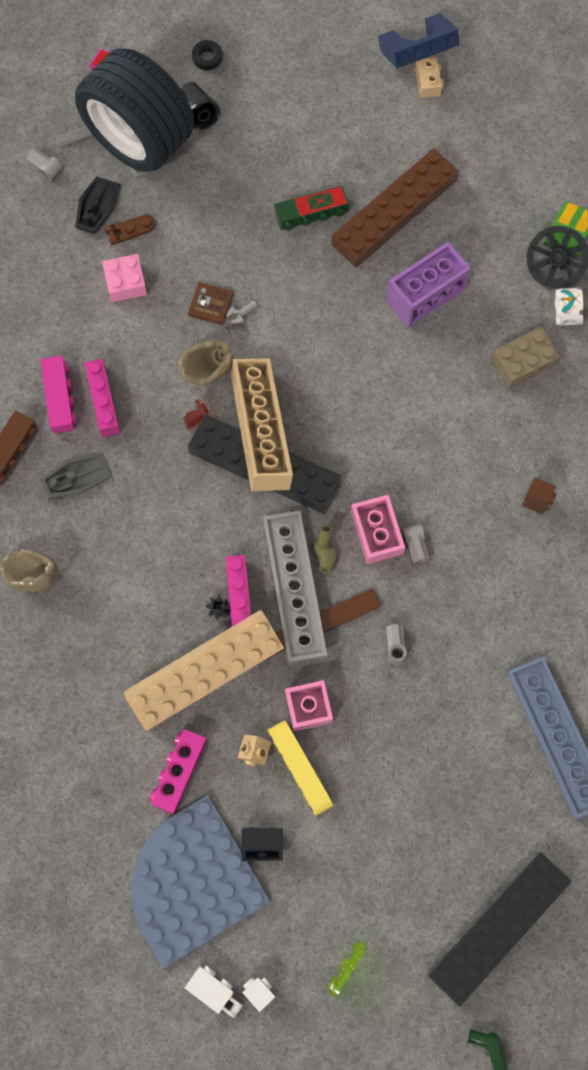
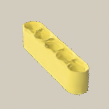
(300, 768)

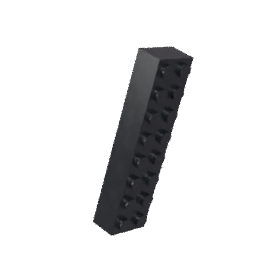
(224, 447)
(499, 929)

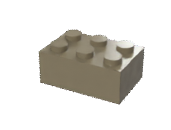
(525, 357)

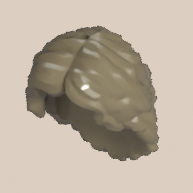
(206, 362)
(29, 571)

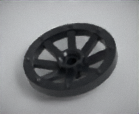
(552, 257)

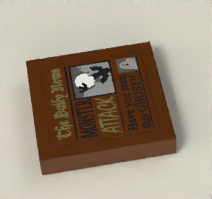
(210, 303)

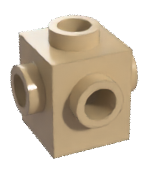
(254, 750)

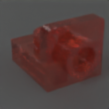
(193, 417)

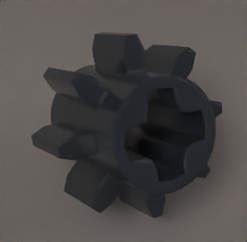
(218, 601)

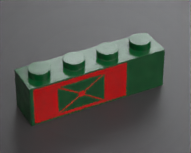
(311, 208)

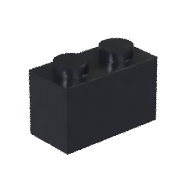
(262, 844)

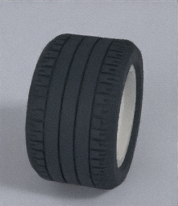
(134, 109)

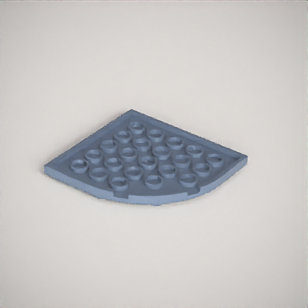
(191, 883)

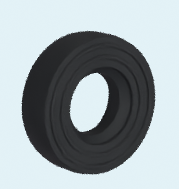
(207, 45)

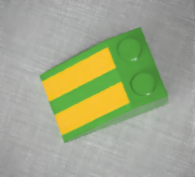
(572, 217)

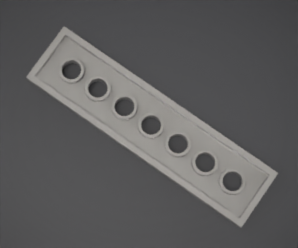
(306, 593)

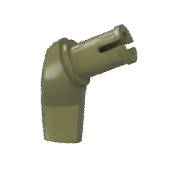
(325, 550)

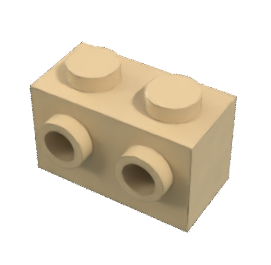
(428, 77)

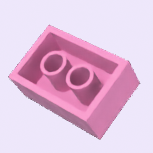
(377, 529)

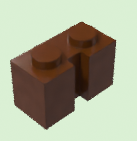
(540, 496)

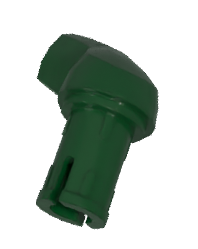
(493, 1045)

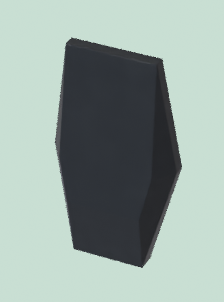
(96, 204)

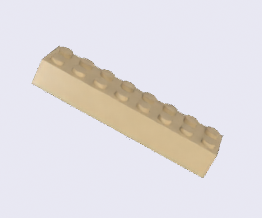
(261, 425)
(203, 670)

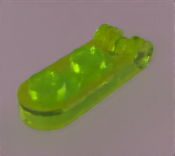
(346, 967)

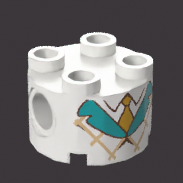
(569, 306)

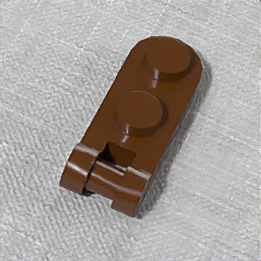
(130, 229)

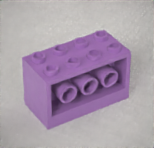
(428, 284)

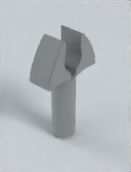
(240, 313)

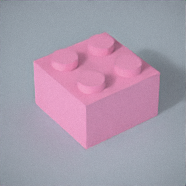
(124, 278)
(308, 706)

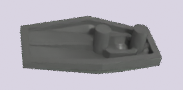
(76, 476)

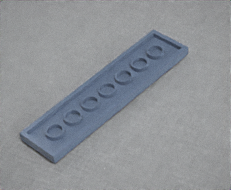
(554, 731)

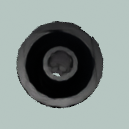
(203, 106)

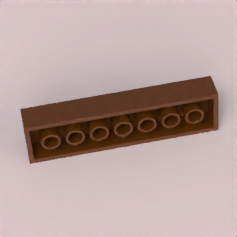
(394, 208)

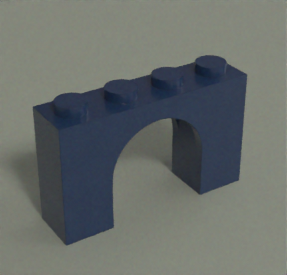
(401, 52)

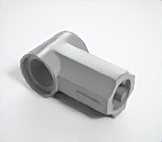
(48, 166)
(415, 540)
(396, 642)

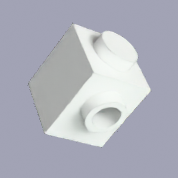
(258, 992)

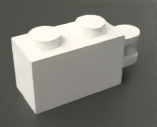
(212, 991)

